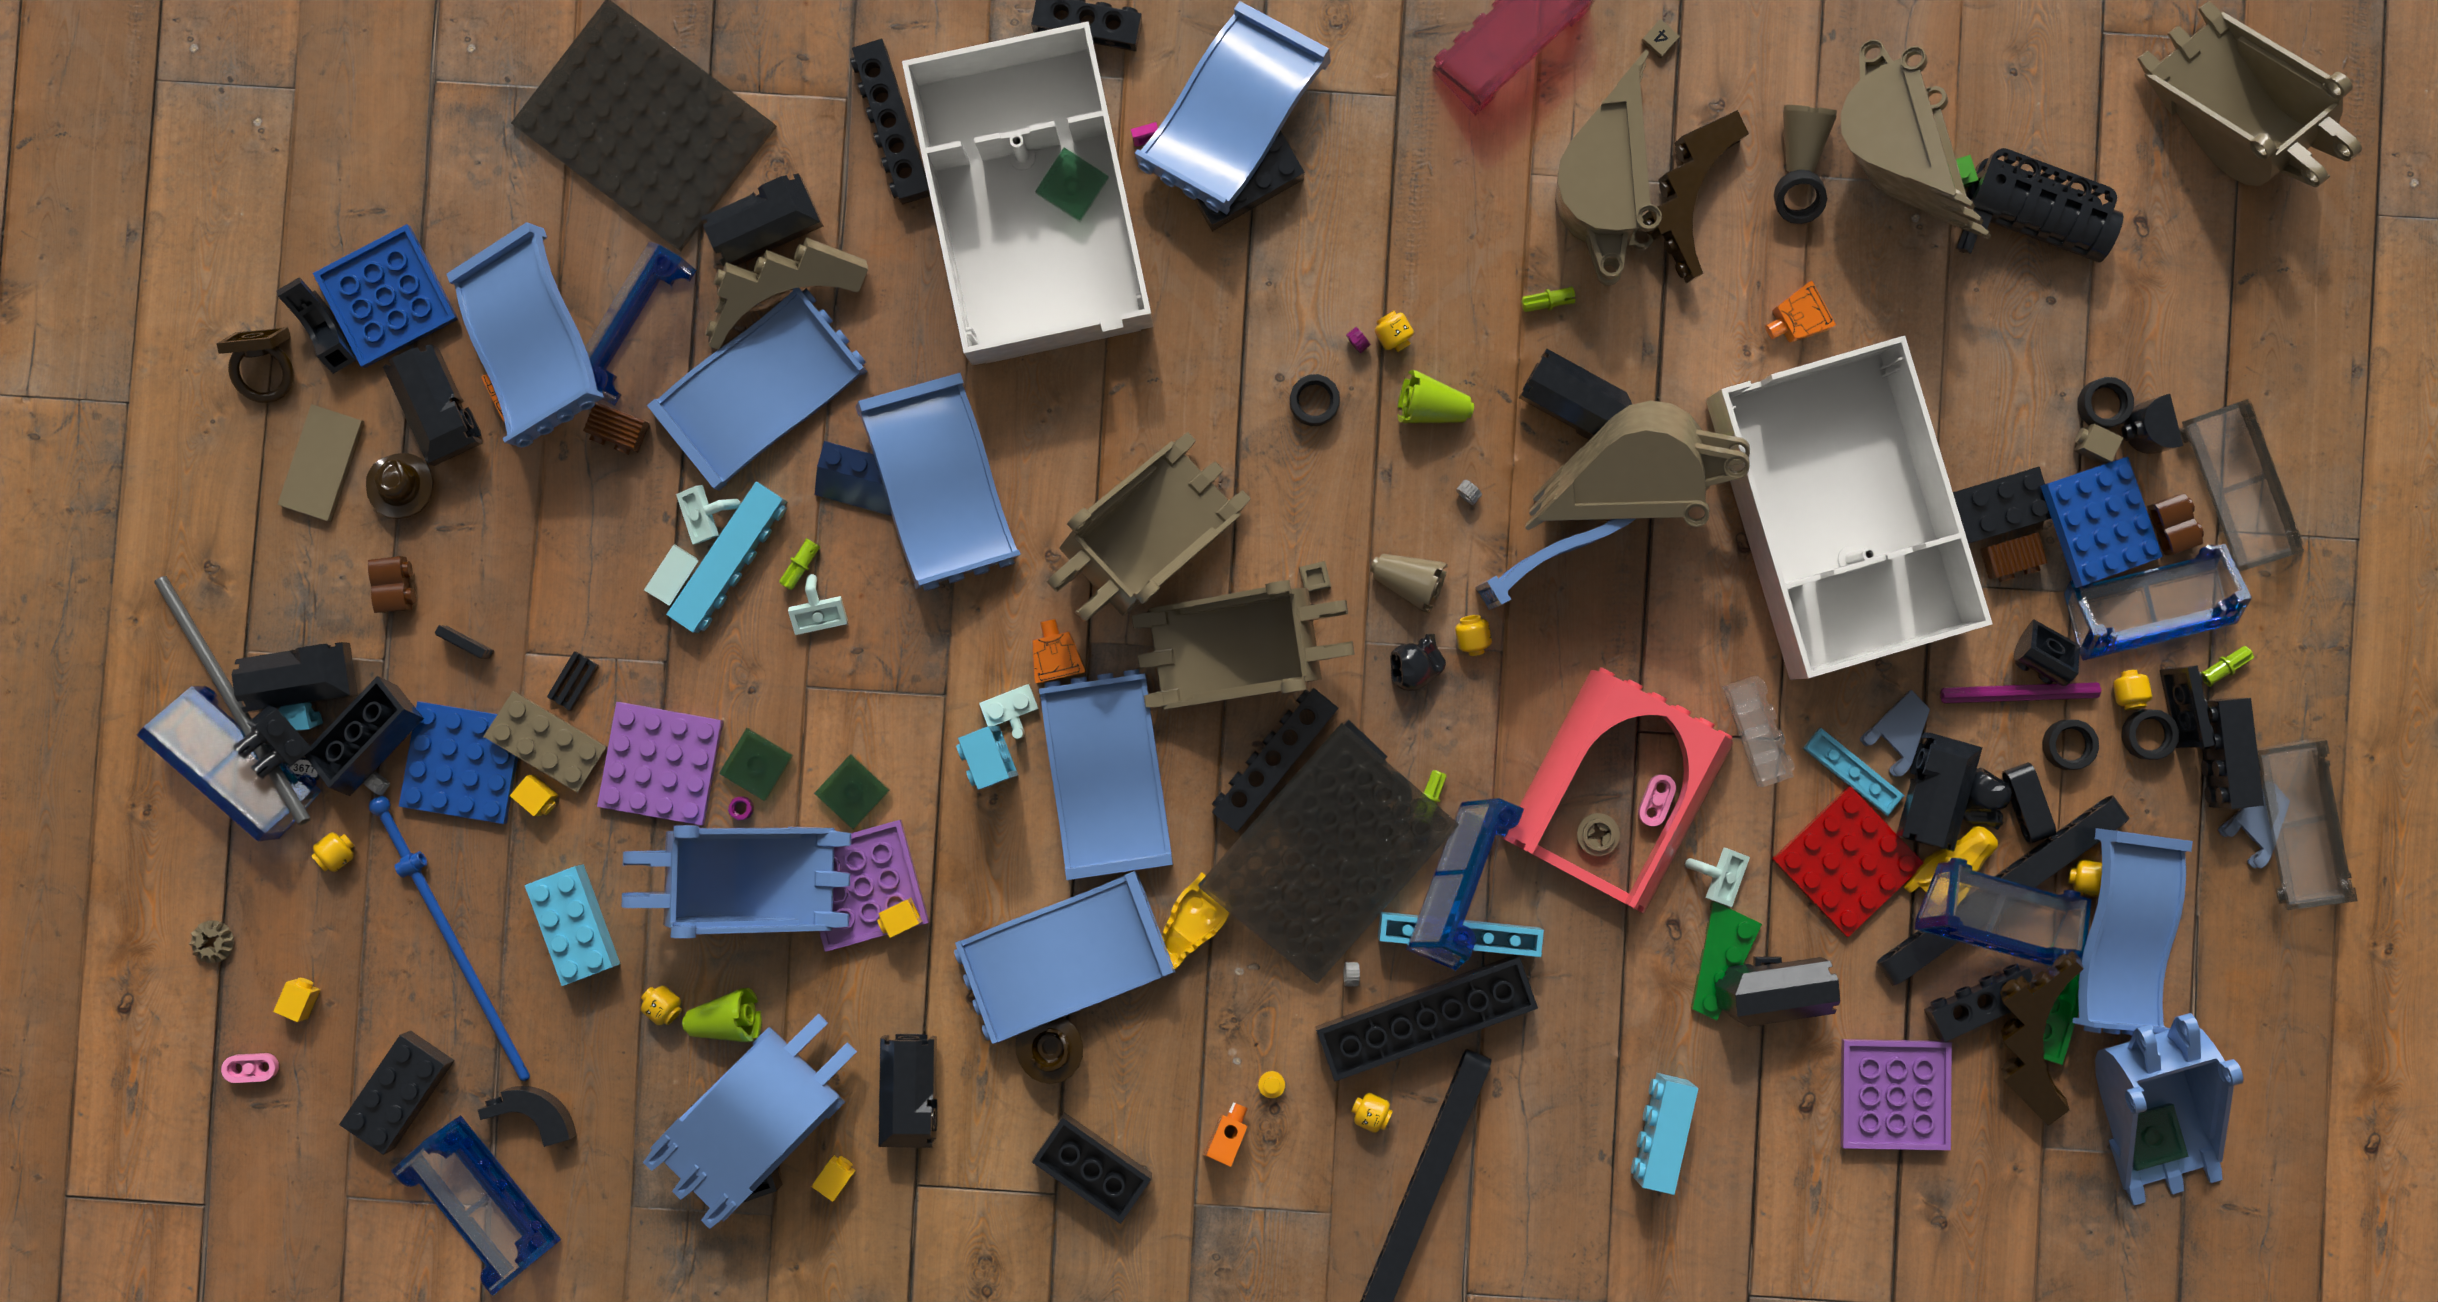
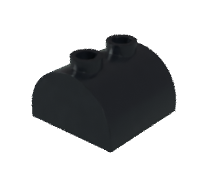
(2153, 426)
(2048, 654)

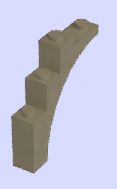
(743, 289)

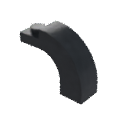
(320, 324)
(541, 1106)

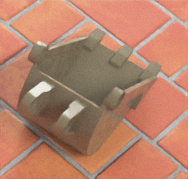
(2252, 101)
(1905, 138)
(1606, 178)
(1641, 465)
(1146, 529)
(1237, 645)

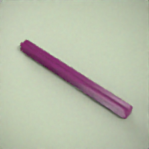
(2020, 692)

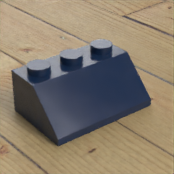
(850, 478)

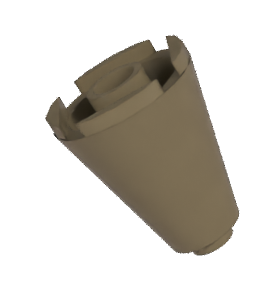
(1806, 135)
(1411, 578)

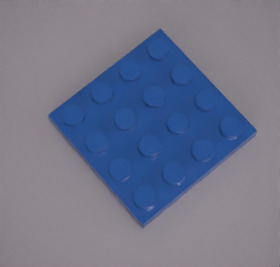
(385, 296)
(2101, 521)
(457, 768)

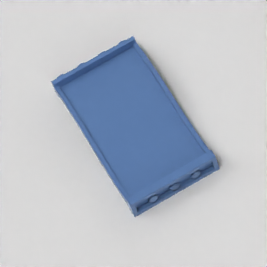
(1233, 107)
(524, 335)
(758, 387)
(937, 481)
(1495, 590)
(1105, 775)
(2132, 932)
(1063, 958)

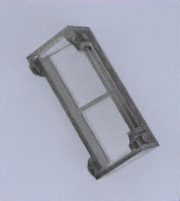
(2243, 484)
(2304, 825)

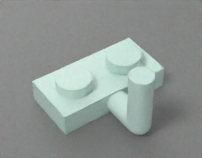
(699, 512)
(816, 614)
(1009, 708)
(1726, 875)

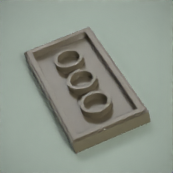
(321, 463)

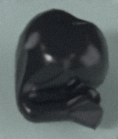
(1415, 664)
(1986, 799)

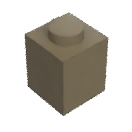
(2097, 443)

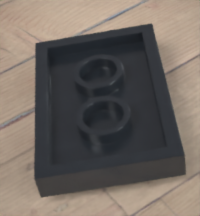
(2187, 706)

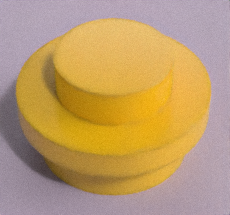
(1271, 1084)

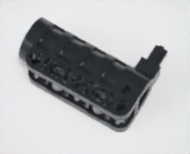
(2044, 206)

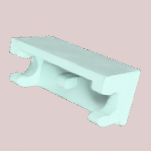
(671, 574)

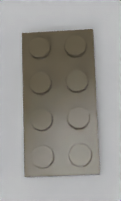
(545, 741)

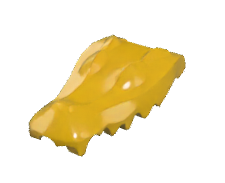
(1973, 847)
(1192, 922)

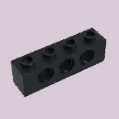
(1124, 37)
(1941, 1009)

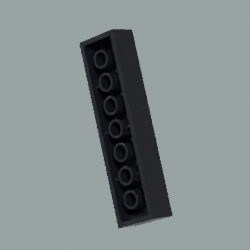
(1426, 1017)

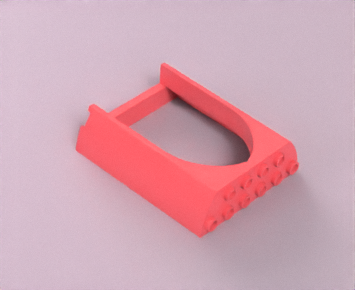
(1597, 708)

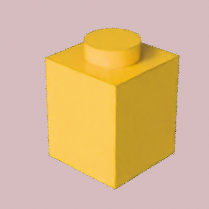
(535, 796)
(899, 918)
(297, 999)
(834, 1177)

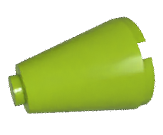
(1432, 401)
(726, 1018)

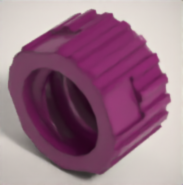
(1358, 340)
(749, 808)

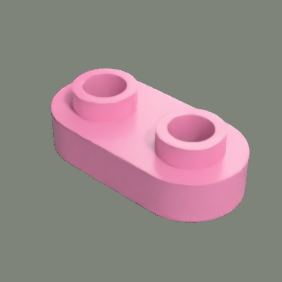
(1659, 801)
(251, 1067)

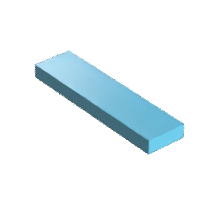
(1853, 771)

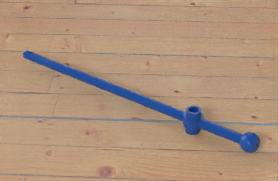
(411, 865)

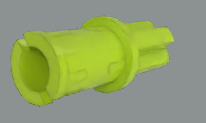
(1548, 299)
(799, 564)
(2227, 665)
(1435, 785)

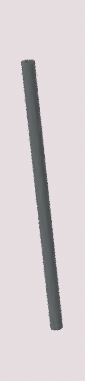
(227, 693)

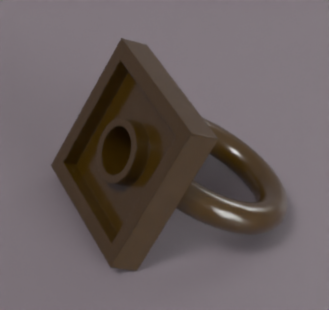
(257, 344)

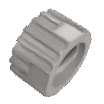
(1469, 492)
(377, 783)
(1351, 974)

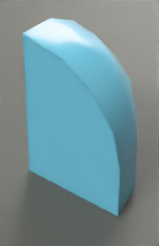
(301, 716)

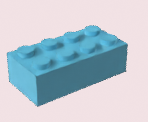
(986, 757)
(572, 924)
(1664, 1133)

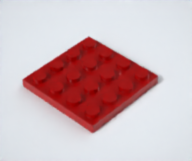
(1848, 861)

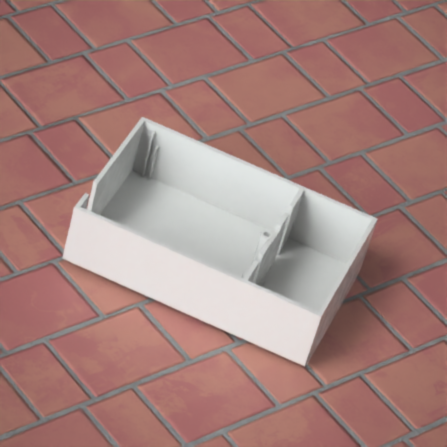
(1014, 262)
(1850, 510)

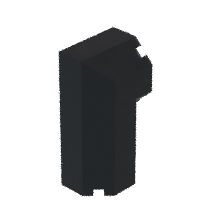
(762, 221)
(1573, 394)
(432, 404)
(295, 677)
(1939, 792)
(1778, 991)
(907, 1091)

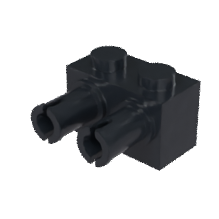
(279, 735)

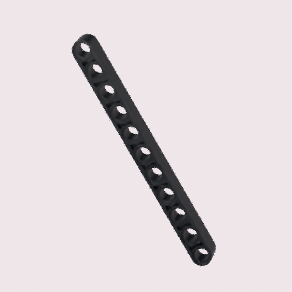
(2028, 870)
(1427, 1178)

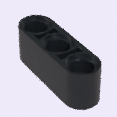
(2029, 803)

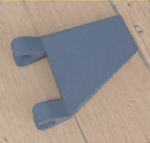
(1901, 729)
(2255, 824)

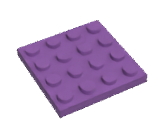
(660, 763)
(879, 879)
(1896, 1094)

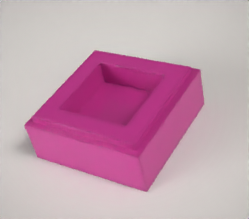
(1142, 134)

